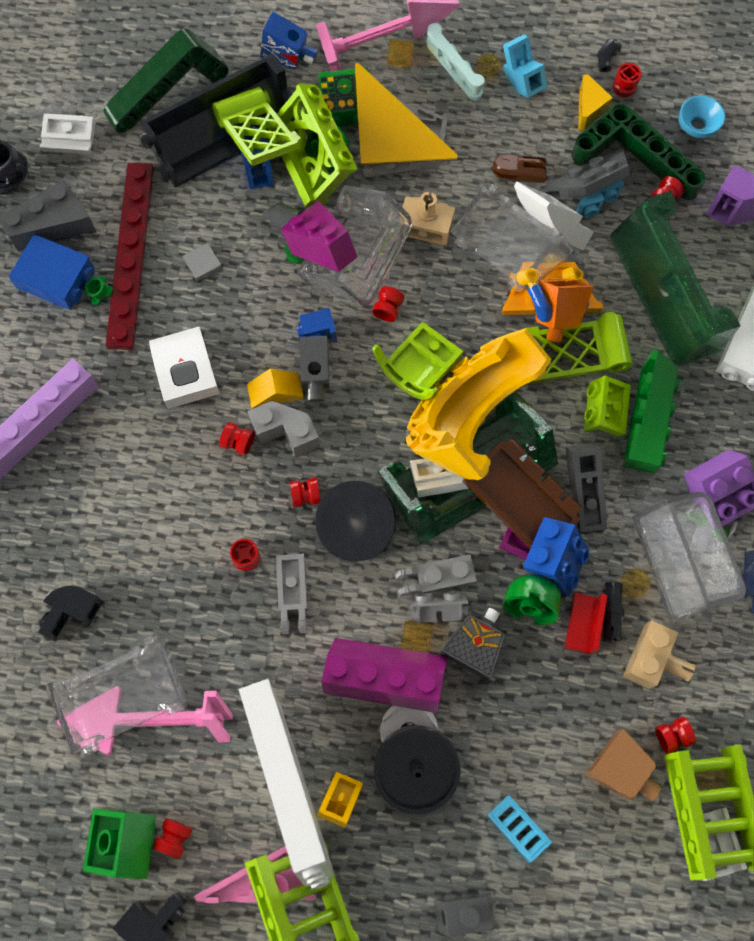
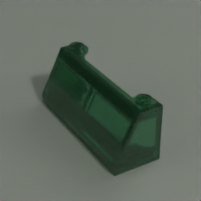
(668, 284)
(436, 513)

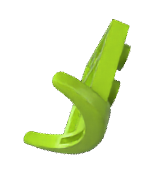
(419, 362)

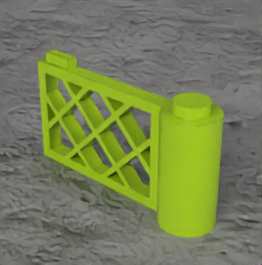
(244, 109)
(610, 349)

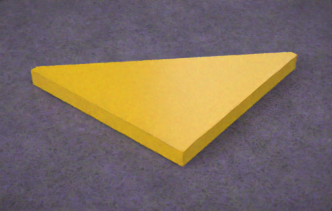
(390, 129)

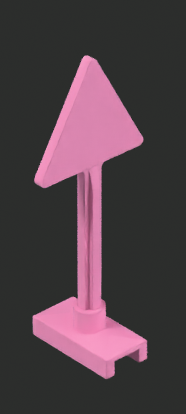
(420, 16)
(210, 716)

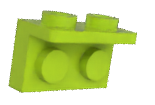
(607, 406)

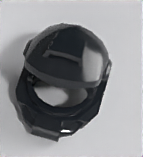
(12, 167)

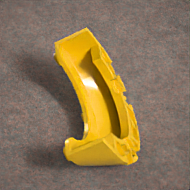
(446, 424)

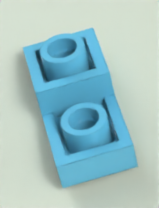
(591, 205)

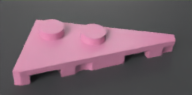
(239, 888)

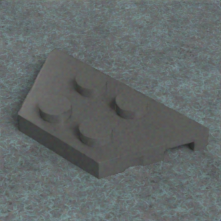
(591, 177)

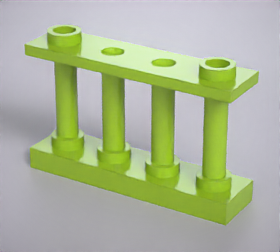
(689, 813)
(273, 903)

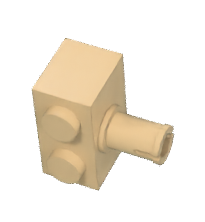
(429, 219)
(654, 656)

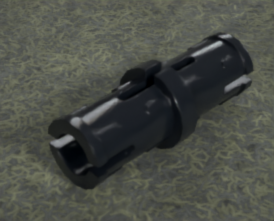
(613, 611)

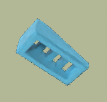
(538, 847)

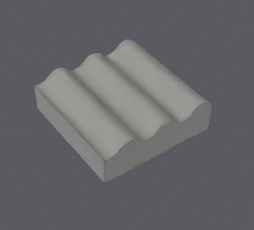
(202, 262)

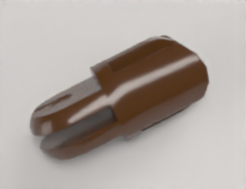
(520, 168)

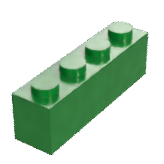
(651, 414)

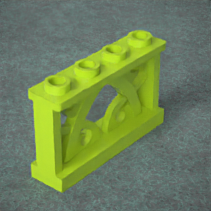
(331, 150)

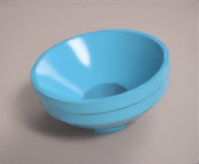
(704, 109)

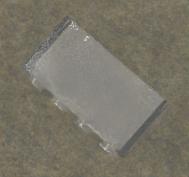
(689, 555)

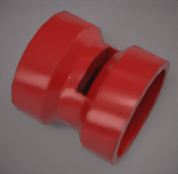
(627, 79)
(670, 184)
(388, 303)
(236, 438)
(305, 492)
(241, 551)
(675, 735)
(173, 836)

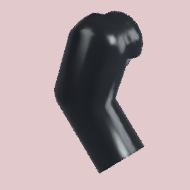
(609, 48)

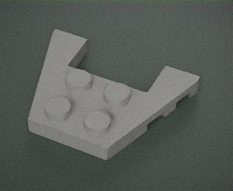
(433, 122)

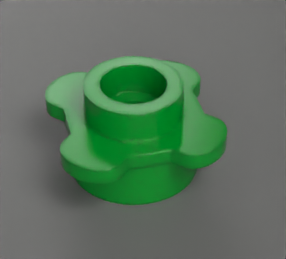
(98, 289)

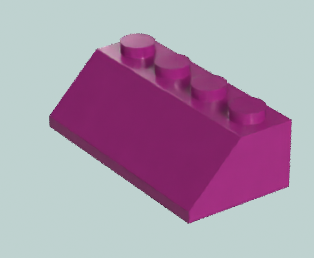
(384, 675)

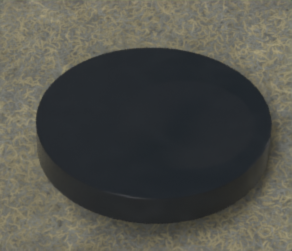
(355, 521)
(417, 769)

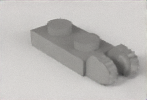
(438, 575)
(291, 589)

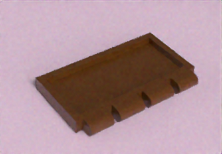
(519, 495)

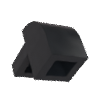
(66, 603)
(142, 925)

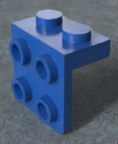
(558, 554)

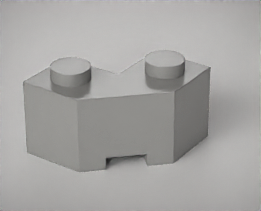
(276, 420)

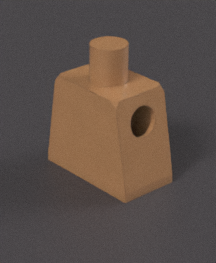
(624, 768)

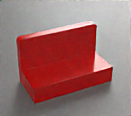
(585, 623)

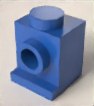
(317, 324)

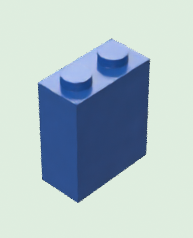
(52, 272)

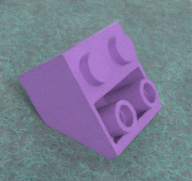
(735, 199)
(728, 482)

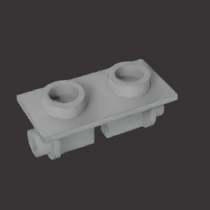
(449, 604)

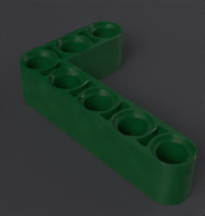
(160, 75)
(641, 140)

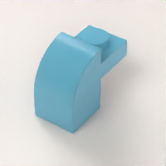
(521, 70)

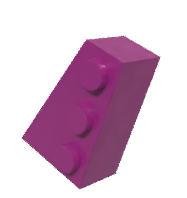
(319, 238)

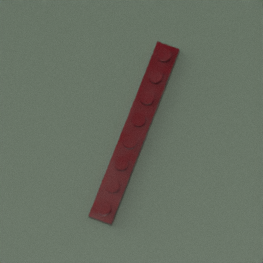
(130, 257)

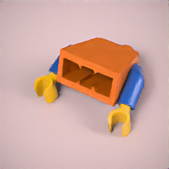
(558, 302)

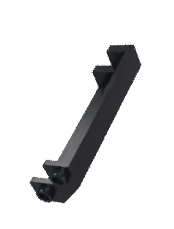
(187, 133)

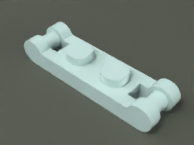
(453, 63)

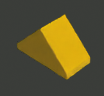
(592, 102)
(275, 386)
(340, 799)

